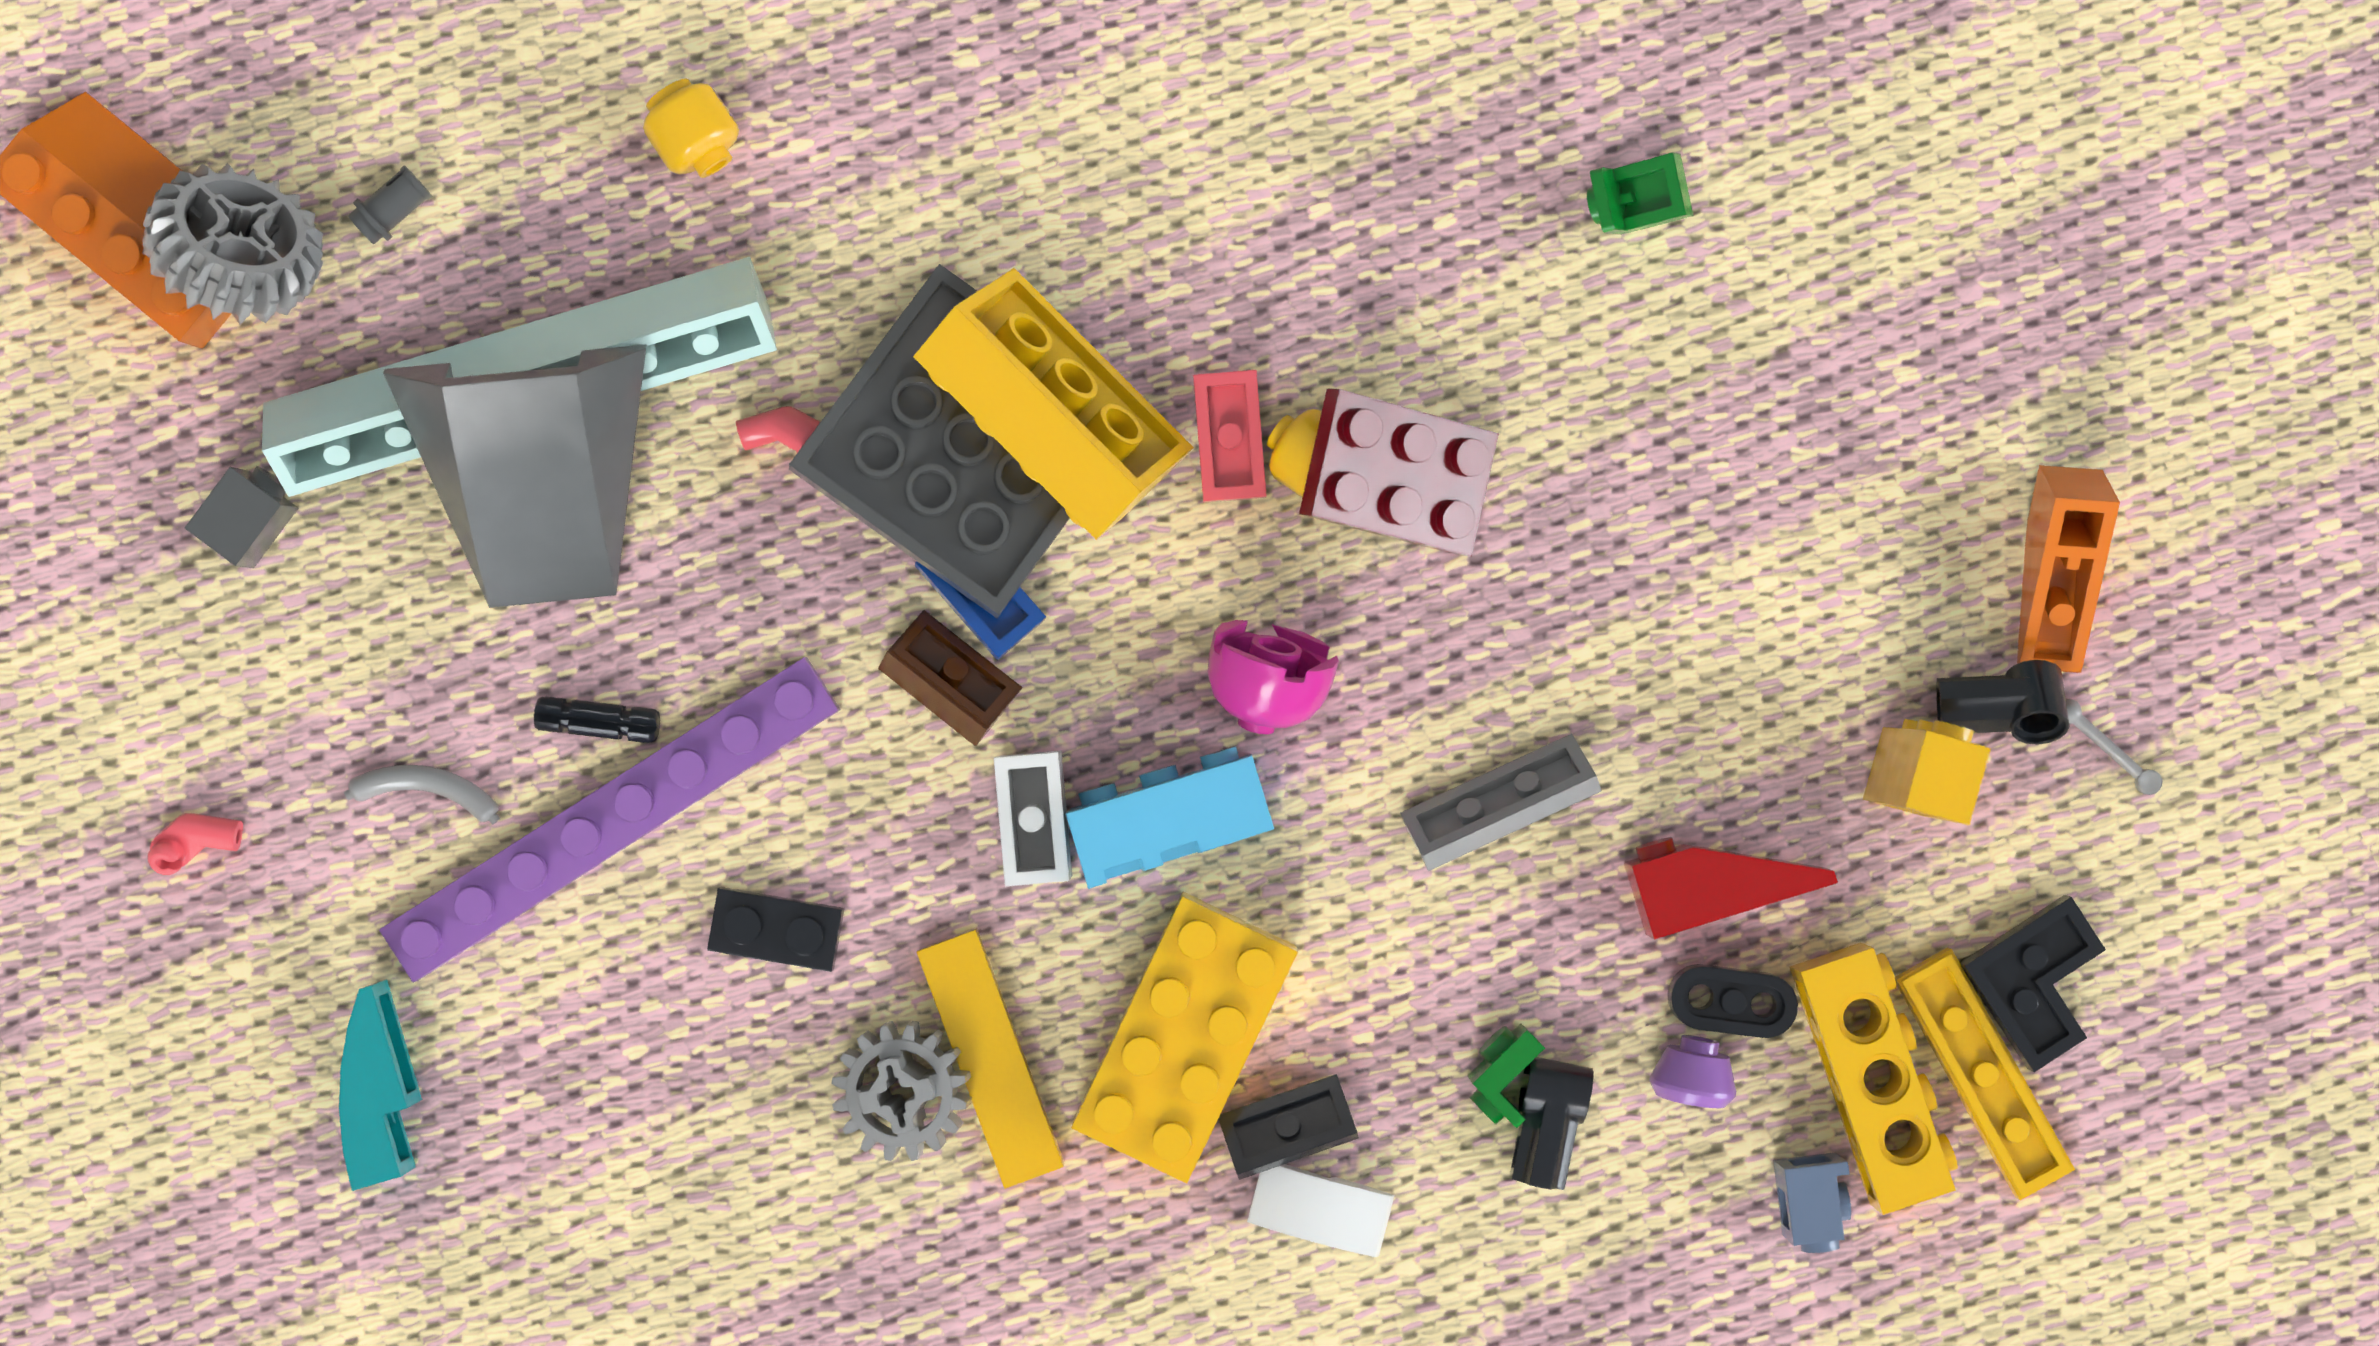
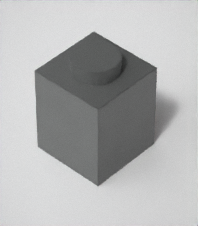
(243, 516)

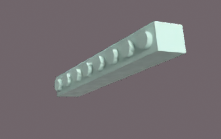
(684, 322)

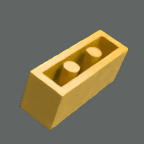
(1928, 770)

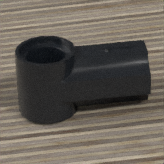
(2023, 702)
(1553, 1108)

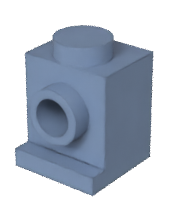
(1813, 1200)

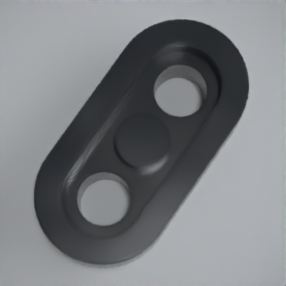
(1731, 1000)

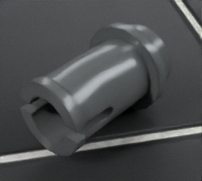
(389, 205)

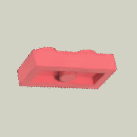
(1229, 436)

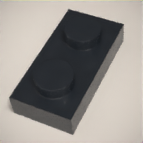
(775, 929)
(1288, 1126)

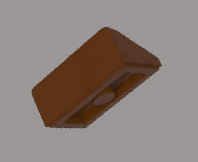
(949, 677)

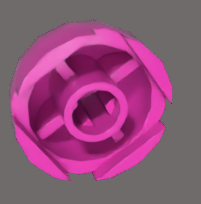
(1268, 677)

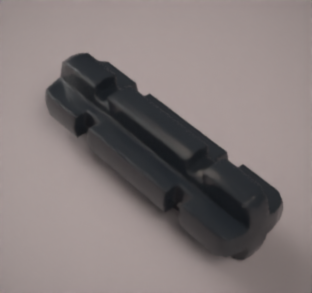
(596, 719)

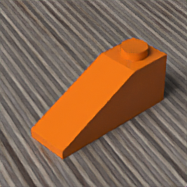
(2064, 563)

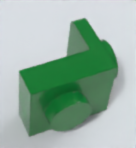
(1639, 194)
(1505, 1057)

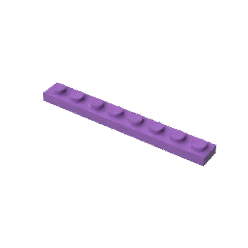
(609, 819)

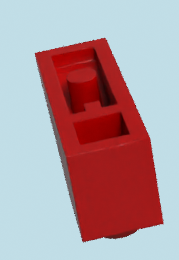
(1700, 885)

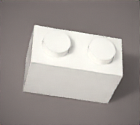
(1033, 818)

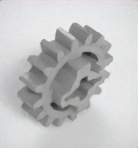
(898, 1064)

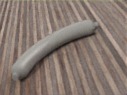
(425, 779)

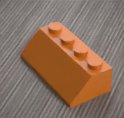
(89, 189)

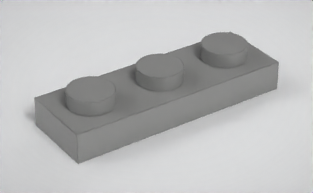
(1500, 802)

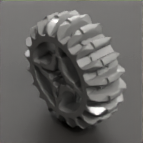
(249, 244)

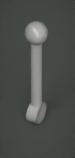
(2146, 780)

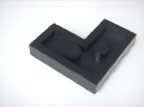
(2018, 978)

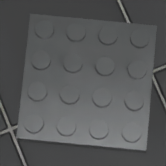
(923, 469)

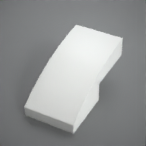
(1321, 1209)

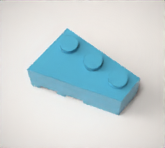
(1168, 816)

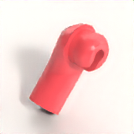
(780, 424)
(190, 835)

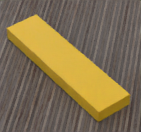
(991, 1051)
(1983, 1073)

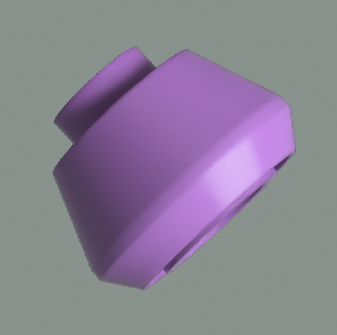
(1694, 1074)

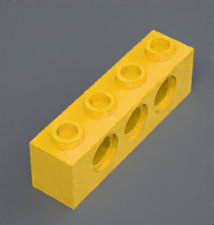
(1924, 1164)

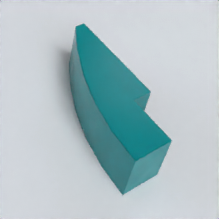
(373, 1088)

